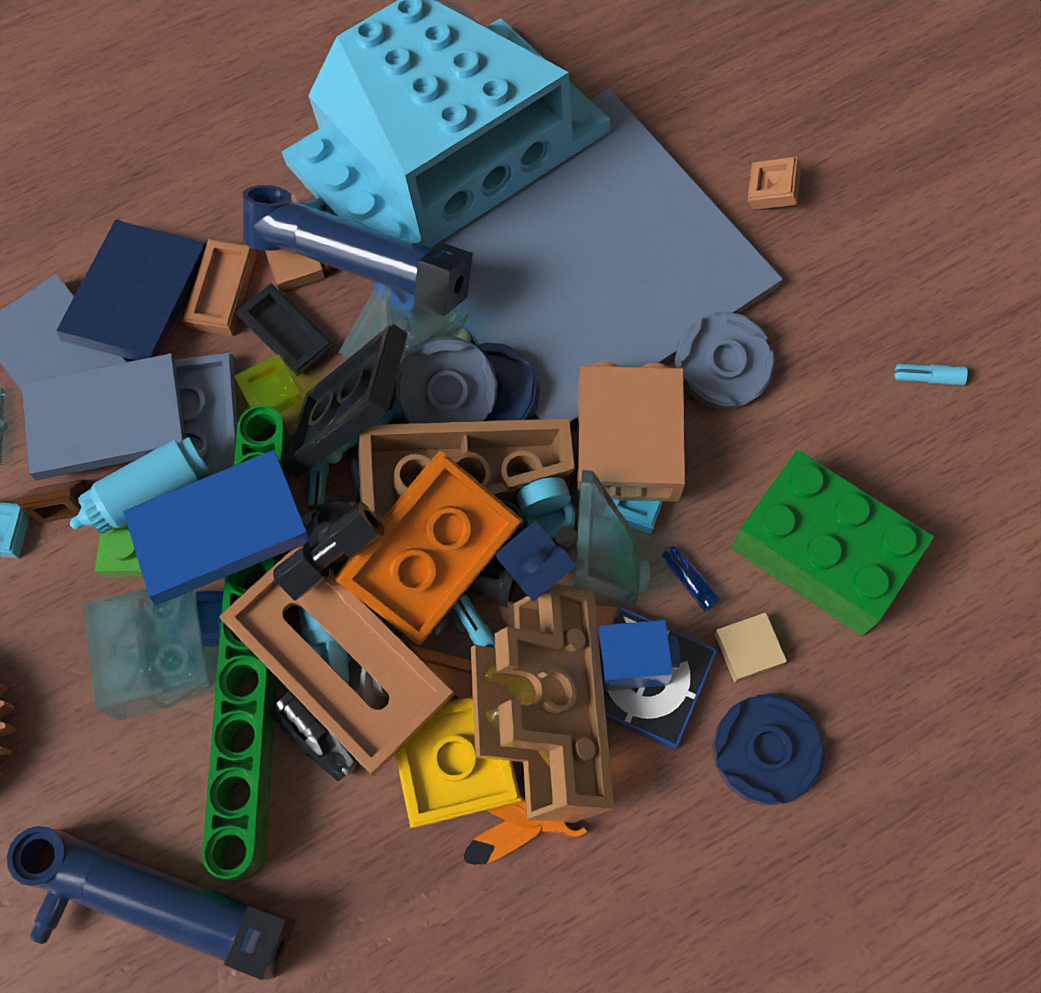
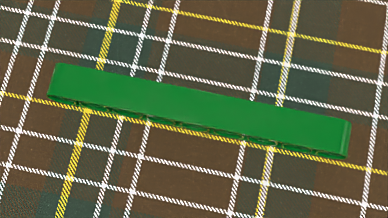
(236, 712)

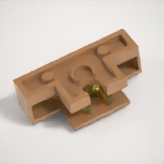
(545, 705)

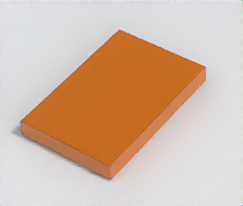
(430, 548)

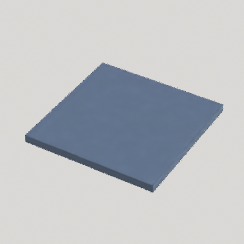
(604, 262)

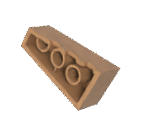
(494, 453)

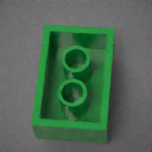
(831, 543)

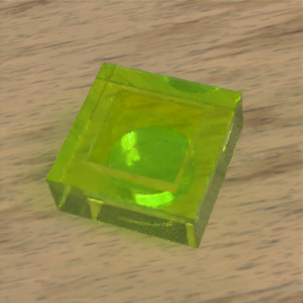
(269, 385)

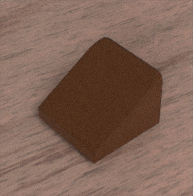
(53, 501)

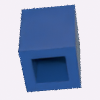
(637, 655)

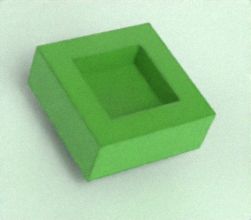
(117, 555)

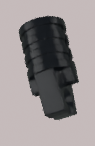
(313, 737)

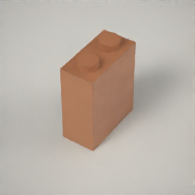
(632, 430)

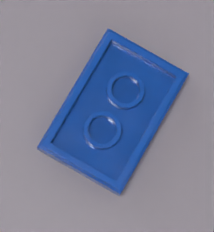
(215, 527)

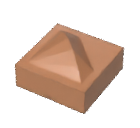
(774, 183)

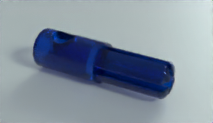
(694, 583)

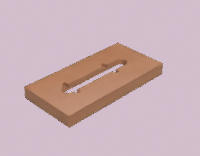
(366, 733)

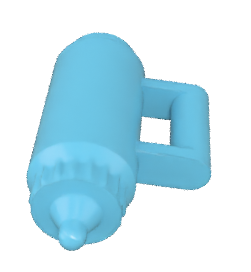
(138, 482)

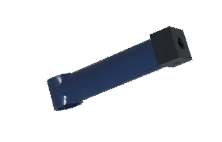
(434, 276)
(147, 898)

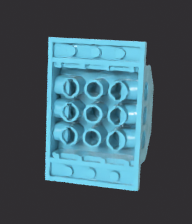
(435, 120)

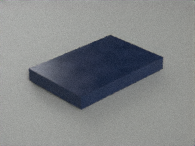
(132, 292)

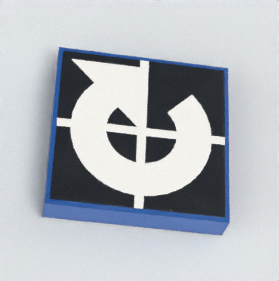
(661, 710)

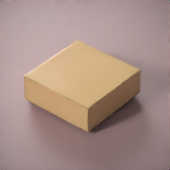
(750, 647)

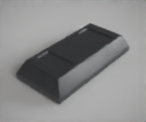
(284, 329)

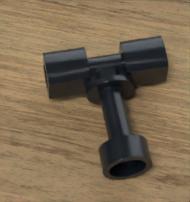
(341, 533)

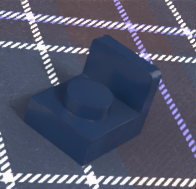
(534, 560)

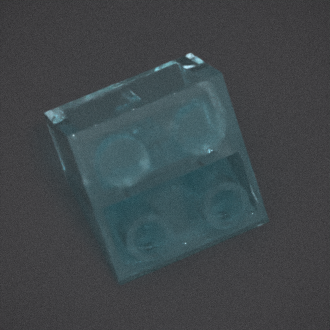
(144, 653)

